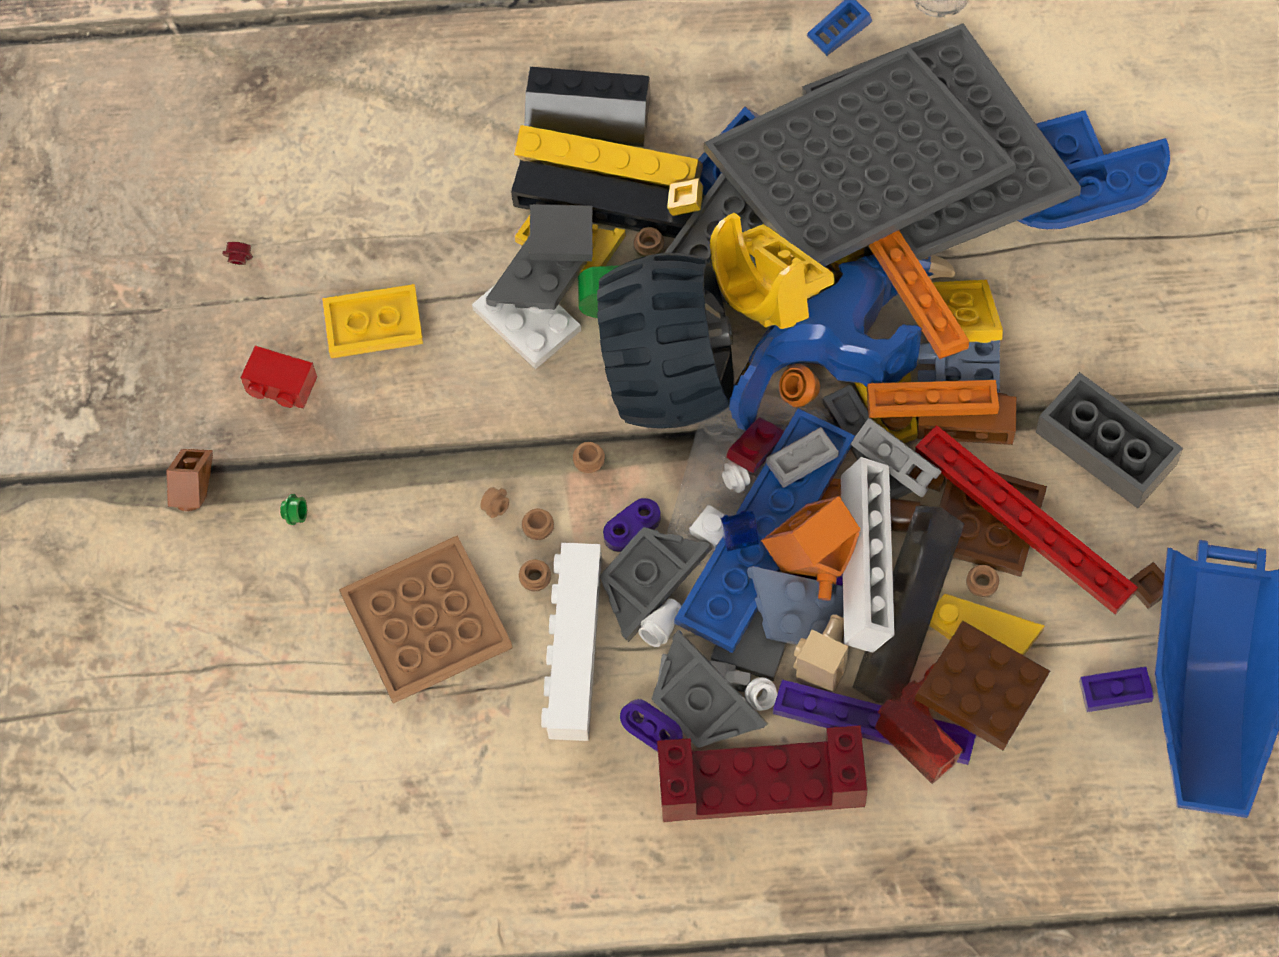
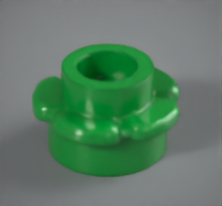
(294, 509)

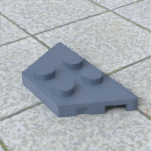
(792, 605)

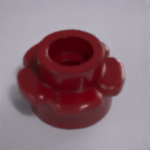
(238, 253)

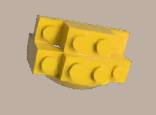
(780, 282)

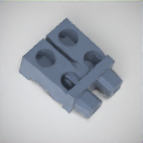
(977, 362)

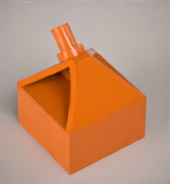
(815, 542)

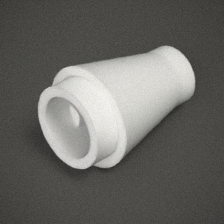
(660, 624)

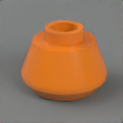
(798, 385)

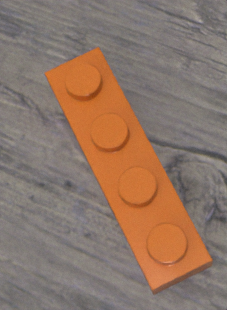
(932, 398)

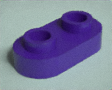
(631, 523)
(652, 726)

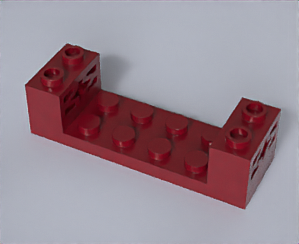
(762, 777)

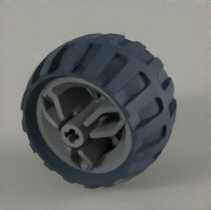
(665, 341)

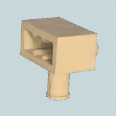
(822, 657)

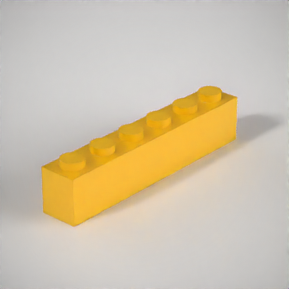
(605, 157)

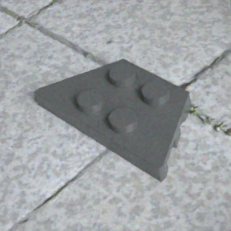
(534, 281)
(648, 575)
(701, 697)

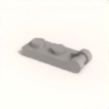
(887, 449)

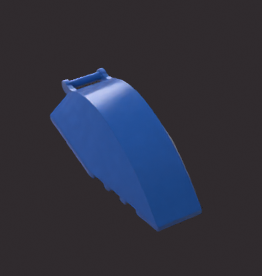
(1218, 676)

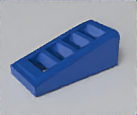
(862, 20)

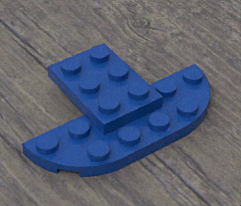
(1107, 181)

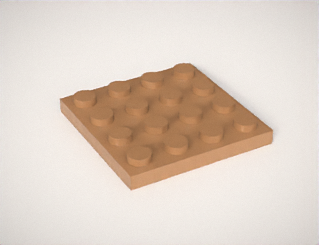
(425, 619)

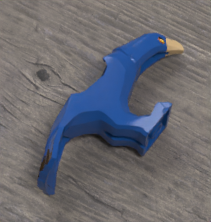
(837, 337)

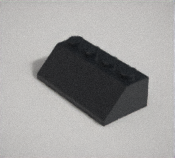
(589, 104)

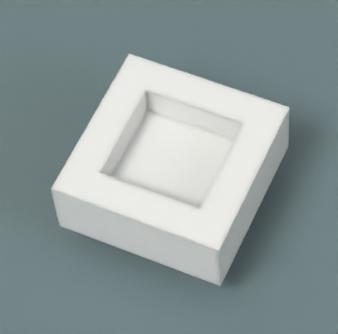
(708, 526)

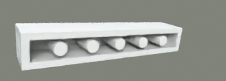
(869, 572)
(574, 642)

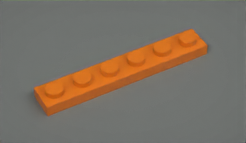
(920, 295)

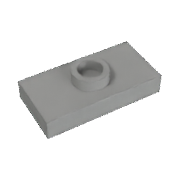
(802, 457)

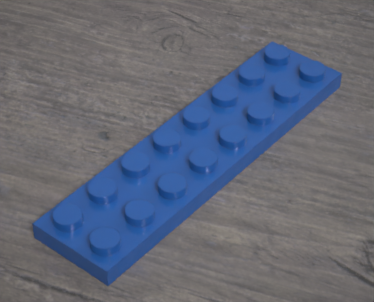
(724, 595)

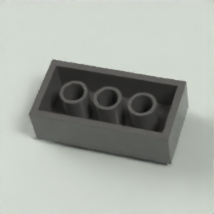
(1108, 440)

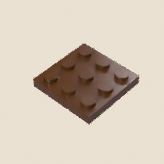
(984, 536)
(982, 685)

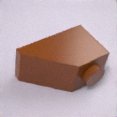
(189, 479)

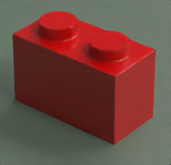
(278, 377)

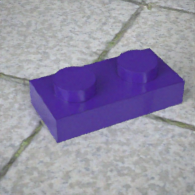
(1116, 689)

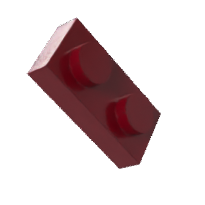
(755, 445)

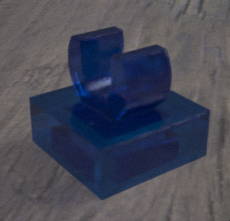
(739, 530)

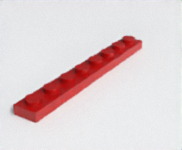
(1027, 520)

